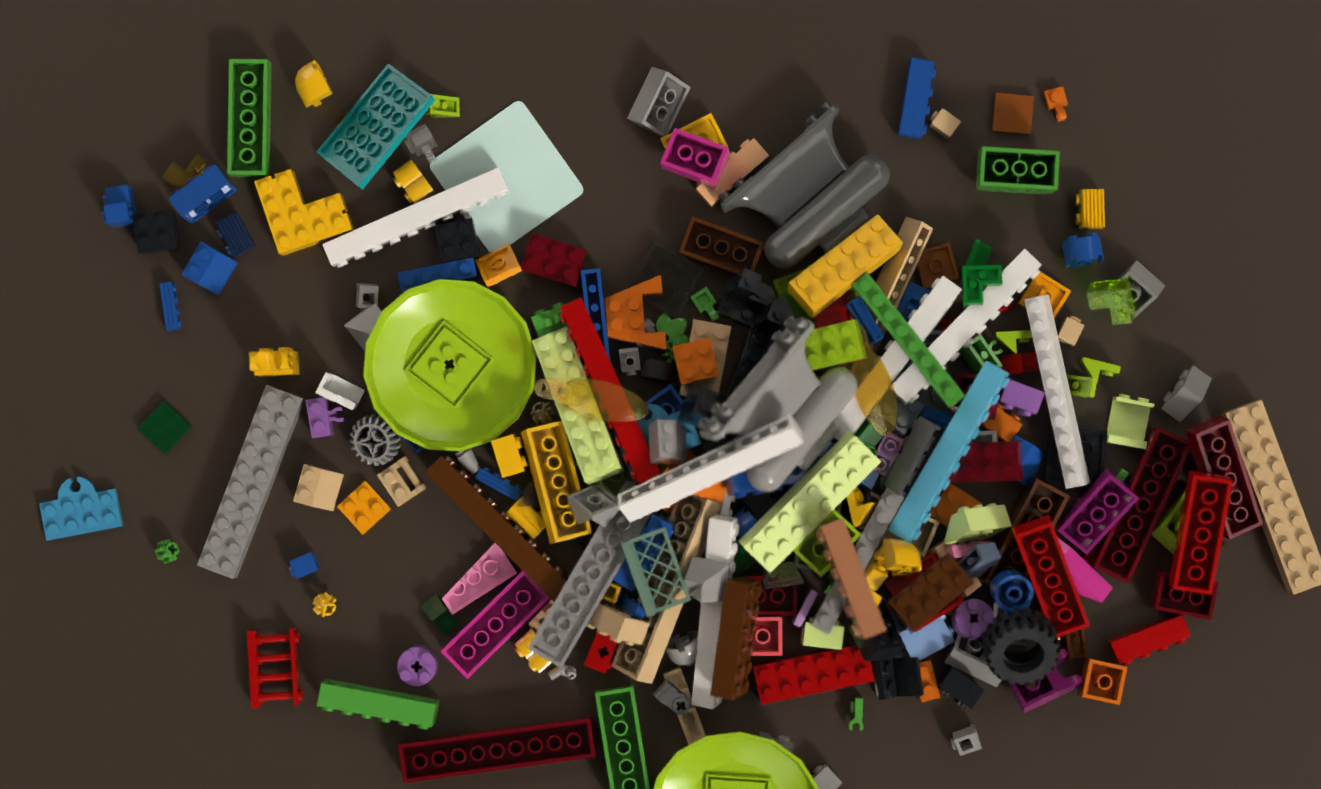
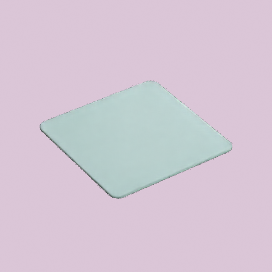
(530, 165)

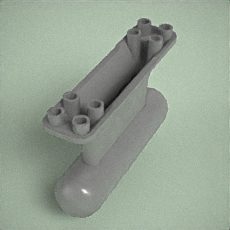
(783, 387)

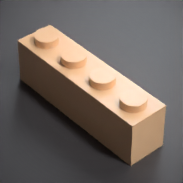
(737, 166)

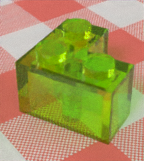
(1115, 296)

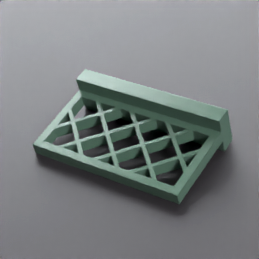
(639, 576)

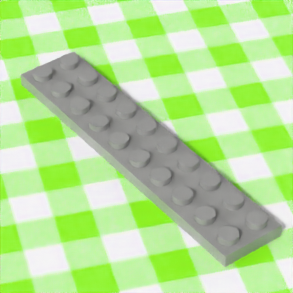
(585, 587)

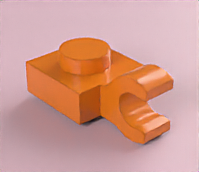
(1056, 100)

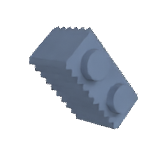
(979, 559)

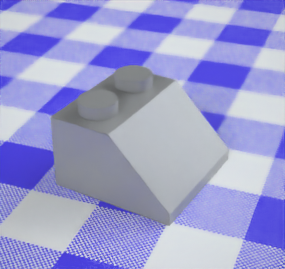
(1143, 285)
(667, 442)

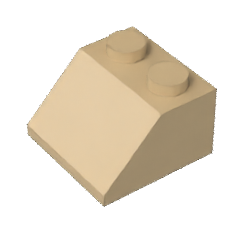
(318, 487)

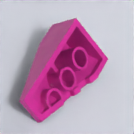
(1086, 579)

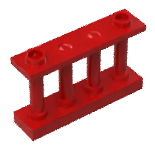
(258, 678)

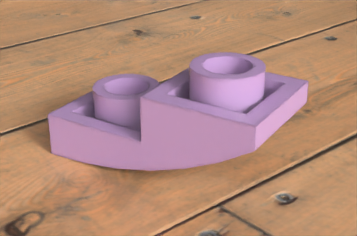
(887, 451)

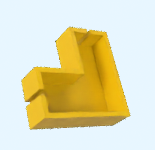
(297, 223)

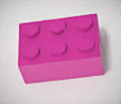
(695, 158)

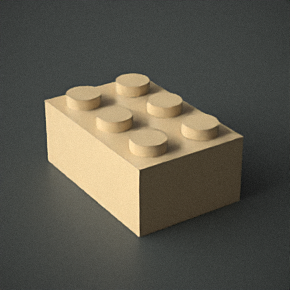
(618, 624)

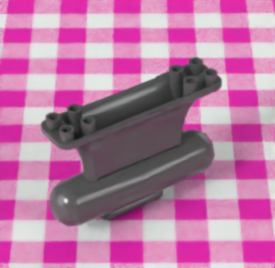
(810, 192)

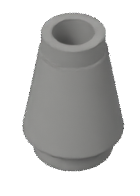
(468, 460)

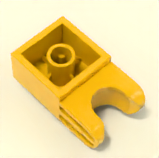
(274, 363)

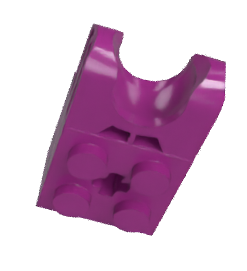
(1046, 689)

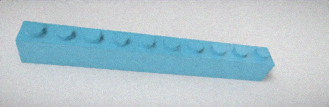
(948, 452)

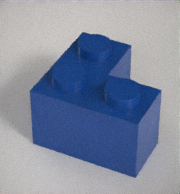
(119, 206)

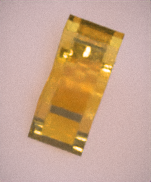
(179, 177)

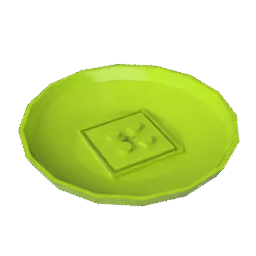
(457, 404)
(735, 763)

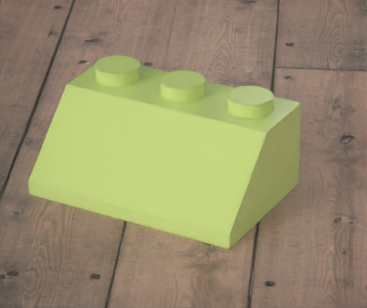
(977, 523)

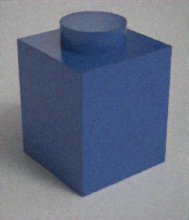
(304, 565)

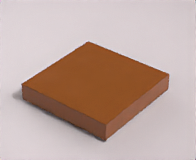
(1012, 113)
(935, 263)

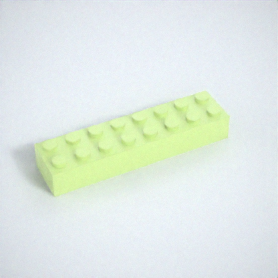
(588, 436)
(809, 501)

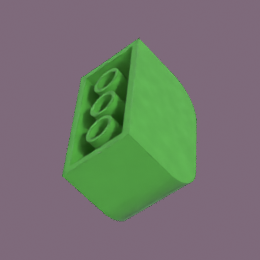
(1017, 170)

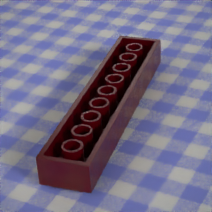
(497, 749)

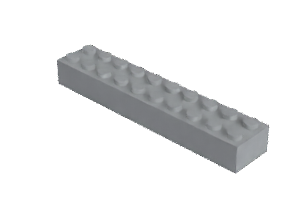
(251, 482)

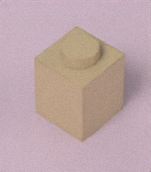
(944, 123)
(1070, 330)

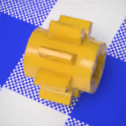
(324, 604)

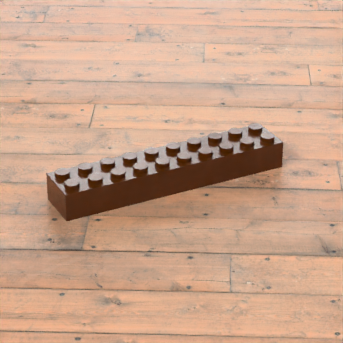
(498, 526)

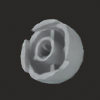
(683, 649)

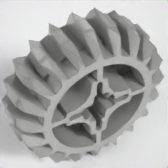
(370, 446)

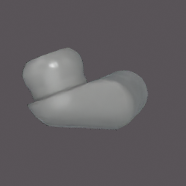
(566, 670)

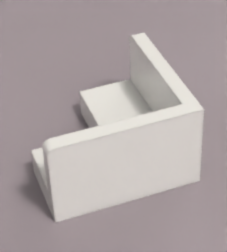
(340, 391)

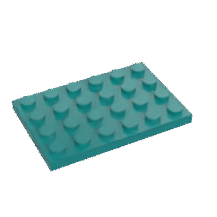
(375, 126)

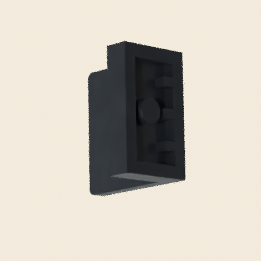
(898, 677)

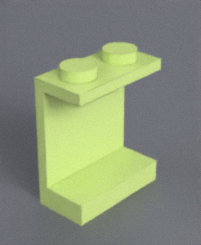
(1128, 421)

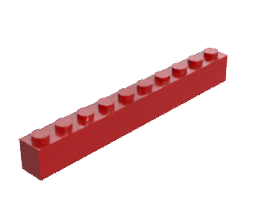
(600, 368)

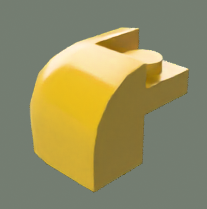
(312, 84)
(899, 557)

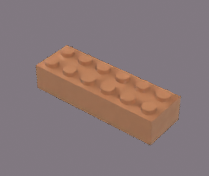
(851, 579)

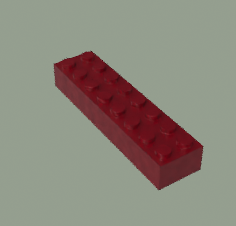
(1152, 483)

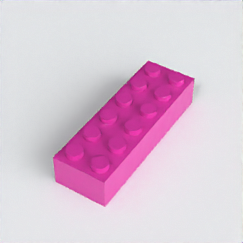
(495, 624)

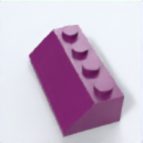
(1096, 511)

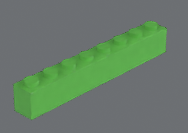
(908, 340)

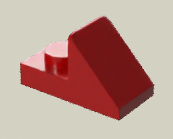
(1020, 363)

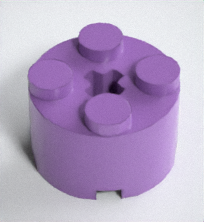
(961, 620)
(409, 673)

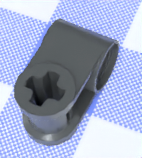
(669, 695)

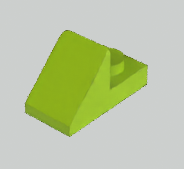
(444, 107)
(1008, 339)
(1093, 368)
(1082, 386)

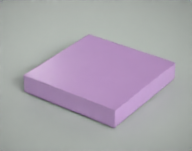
(804, 607)

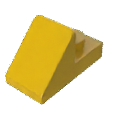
(859, 512)

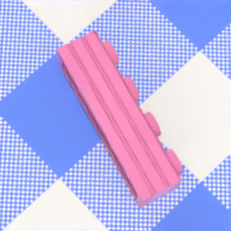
(960, 550)

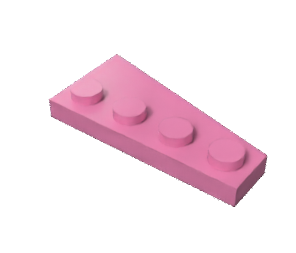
(482, 577)

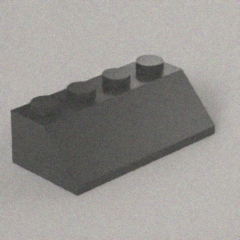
(913, 456)

